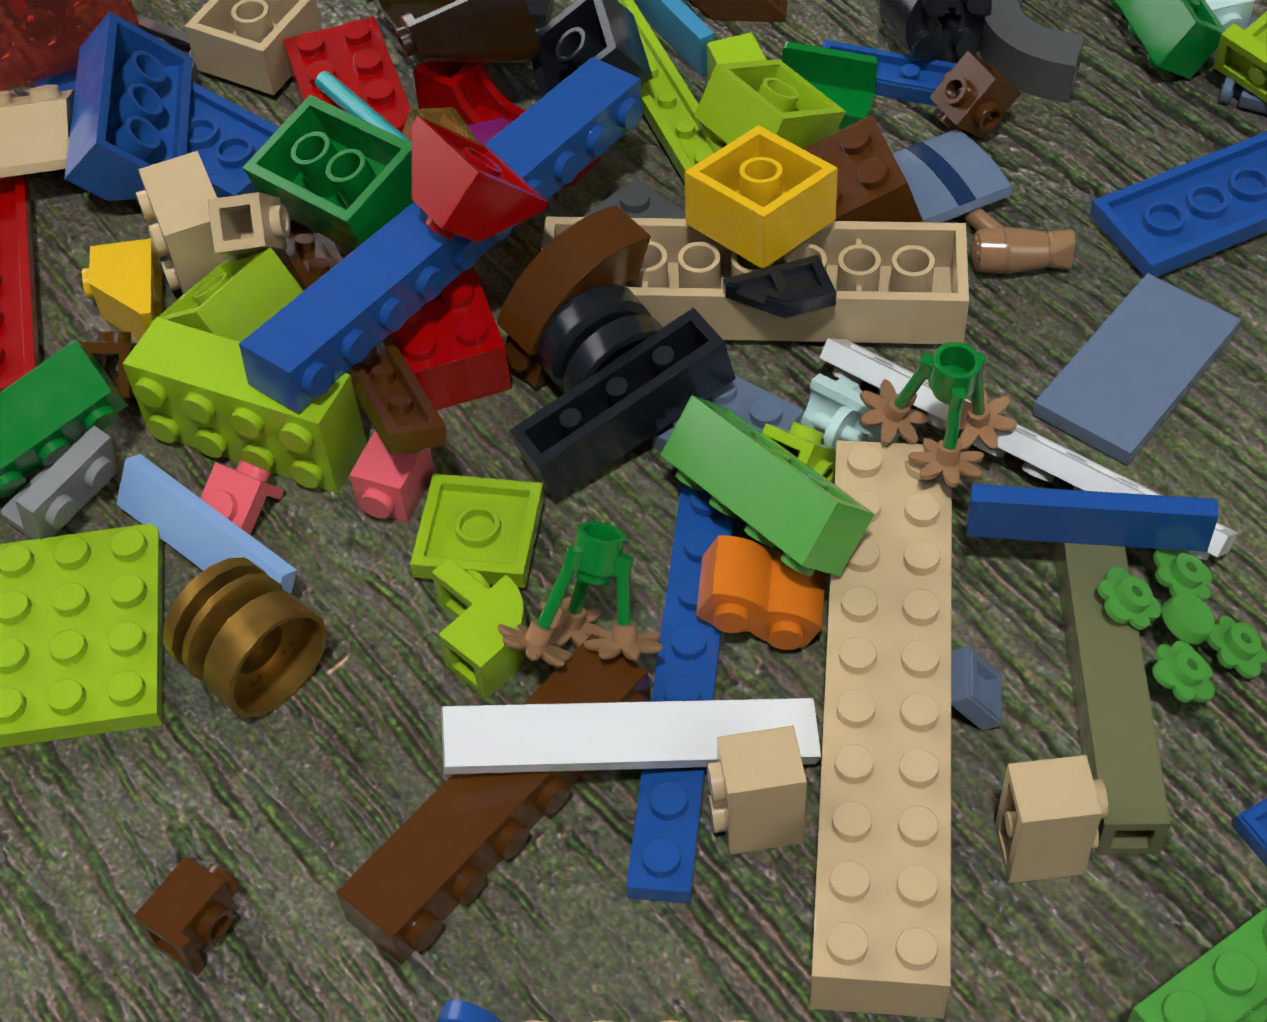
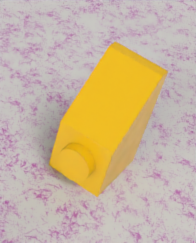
(126, 284)

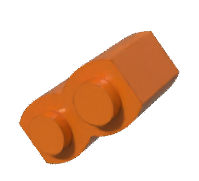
(757, 593)

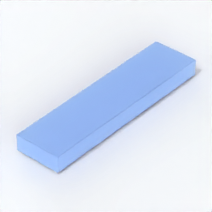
(191, 523)

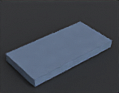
(1136, 368)

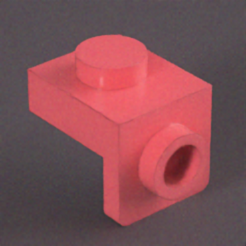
(239, 492)

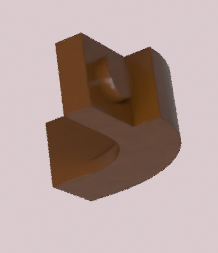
(588, 254)

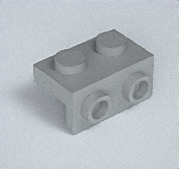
(64, 487)

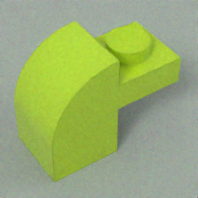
(472, 641)

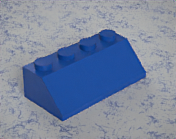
(126, 108)

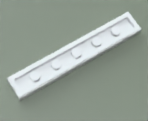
(612, 734)

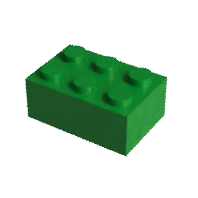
(335, 172)

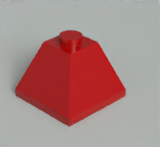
(466, 185)

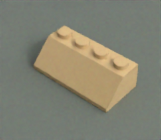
(35, 130)

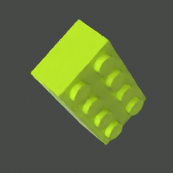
(199, 396)

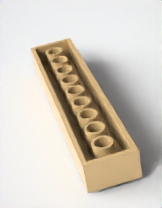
(887, 749)

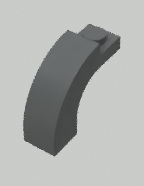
(1029, 54)

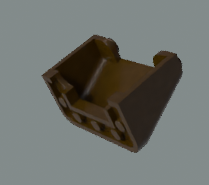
(464, 30)

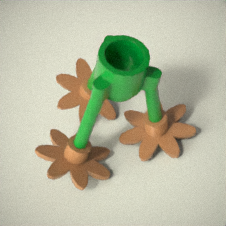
(952, 376)
(593, 561)

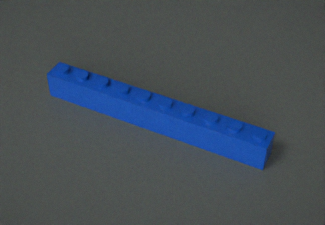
(409, 264)

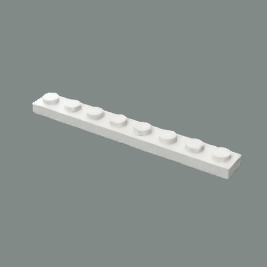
(1041, 456)

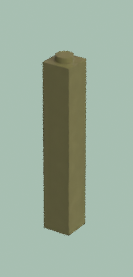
(1112, 703)

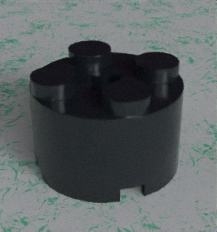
(937, 27)

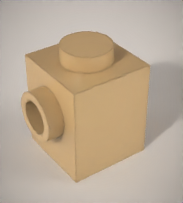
(248, 223)

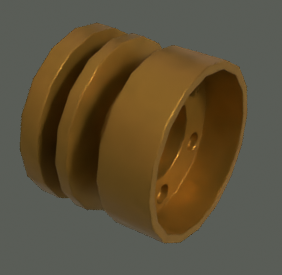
(244, 636)

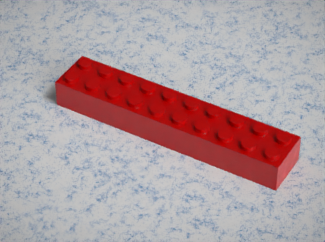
(453, 338)

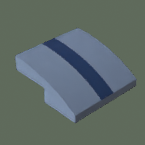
(951, 176)

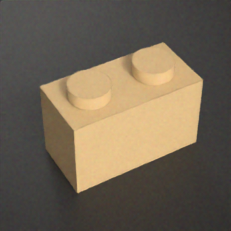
(758, 790)
(1049, 818)

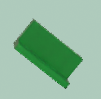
(840, 75)

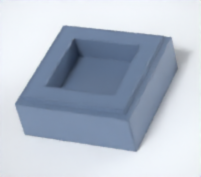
(976, 688)

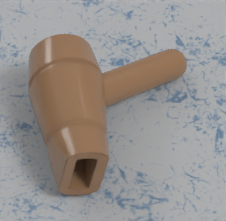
(1014, 249)

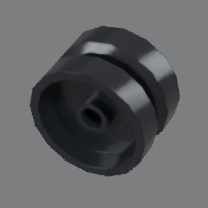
(593, 333)

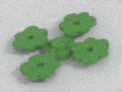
(1188, 618)

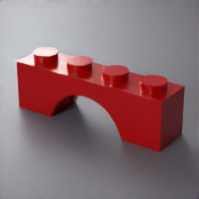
(470, 93)

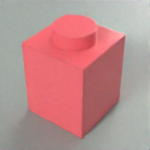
(390, 483)

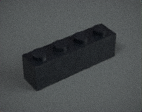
(623, 404)

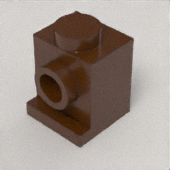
(189, 912)

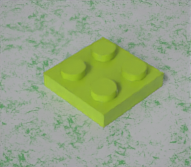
(479, 527)

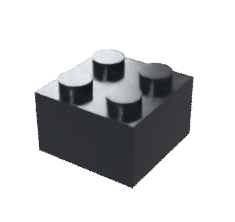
(586, 31)

